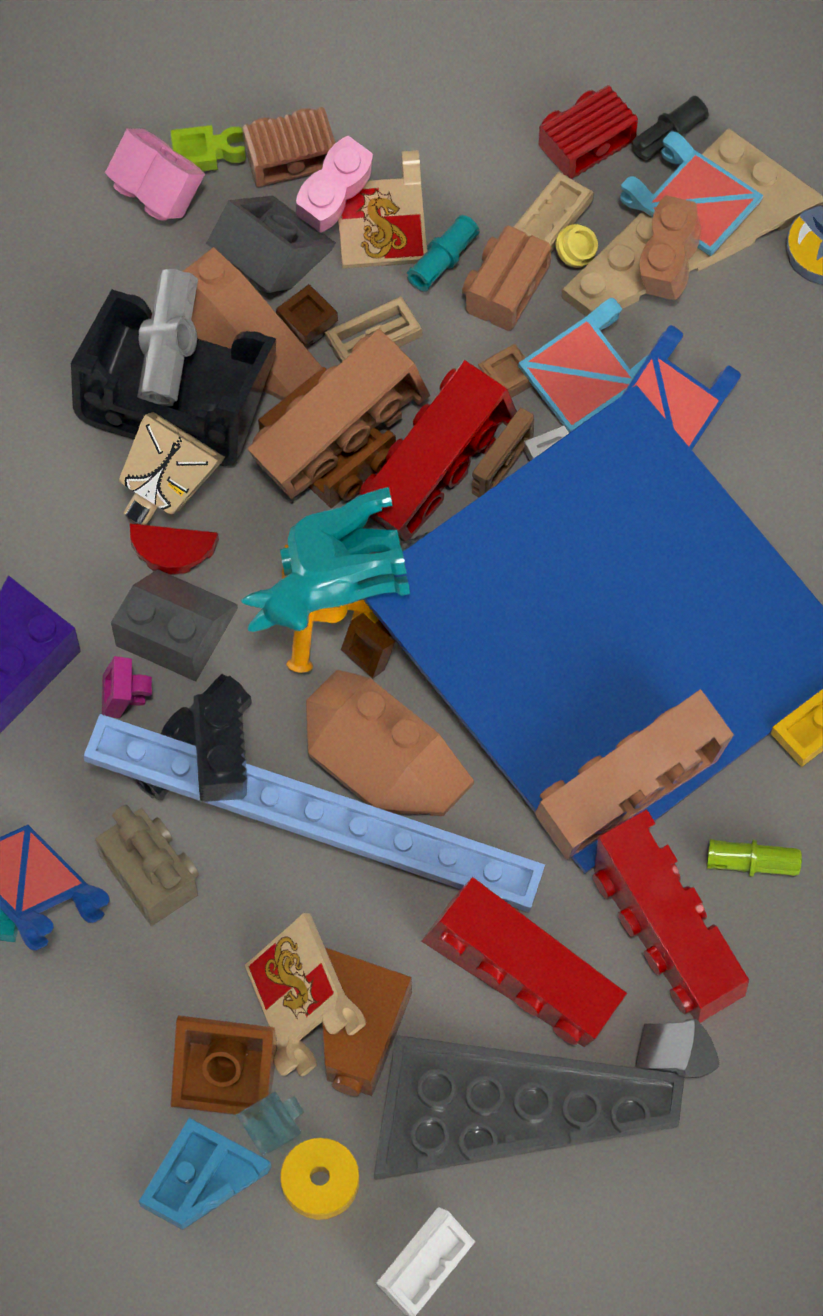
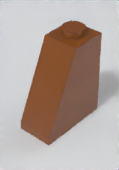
(382, 996)

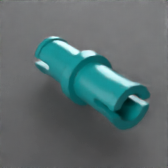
(443, 252)

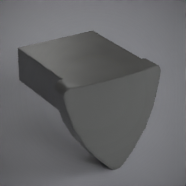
(677, 1049)

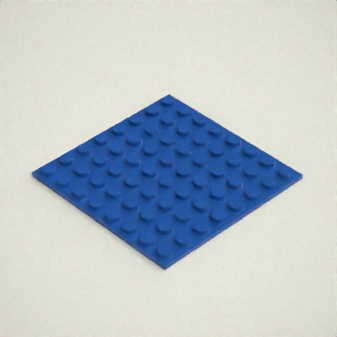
(599, 601)

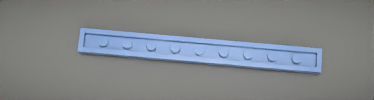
(320, 815)

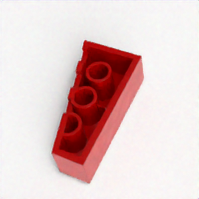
(667, 919)

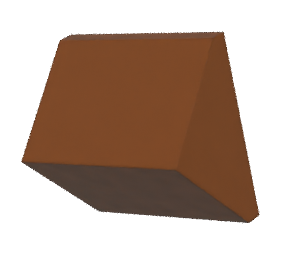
(221, 1064)

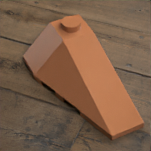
(231, 305)

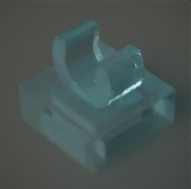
(271, 1122)

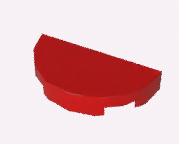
(172, 548)

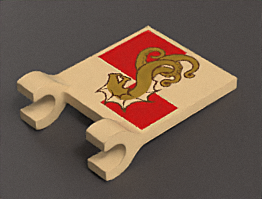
(385, 220)
(299, 992)

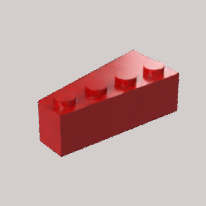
(440, 447)
(524, 963)

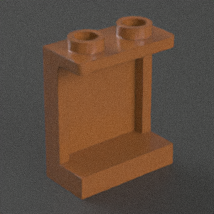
(353, 467)

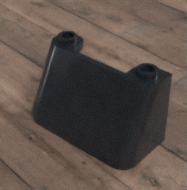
(215, 389)

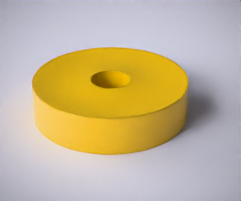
(319, 1200)

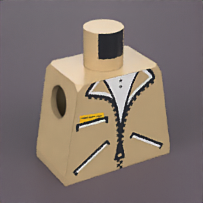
(164, 468)

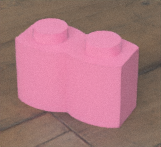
(154, 174)
(326, 191)

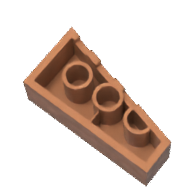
(338, 413)

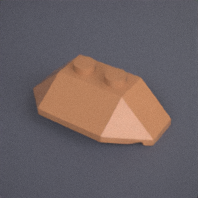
(382, 748)

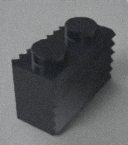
(220, 746)

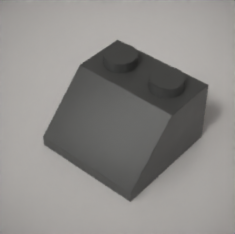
(268, 242)
(172, 623)

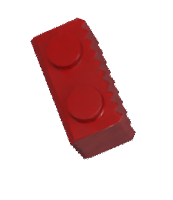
(587, 131)

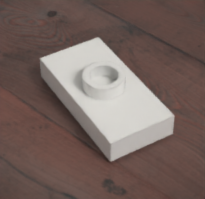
(425, 1262)

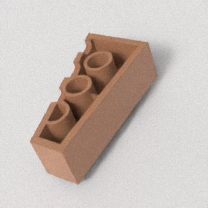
(634, 774)

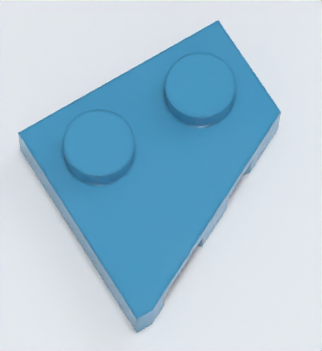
(200, 1175)

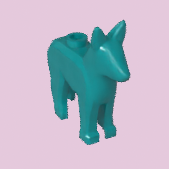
(332, 564)

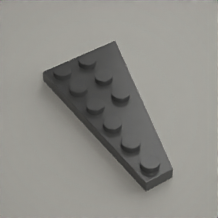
(485, 1103)

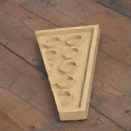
(617, 267)

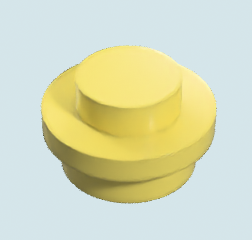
(576, 245)

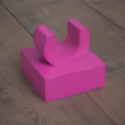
(123, 688)

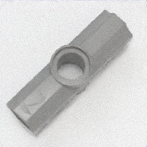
(167, 337)

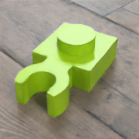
(204, 148)

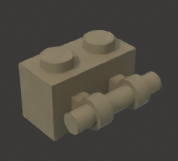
(146, 864)

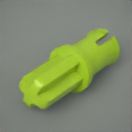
(753, 858)

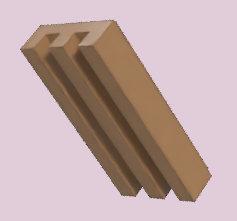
(503, 453)

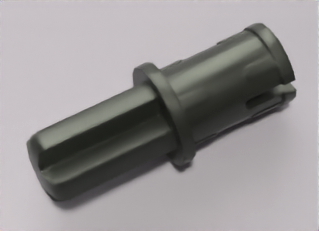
(679, 120)

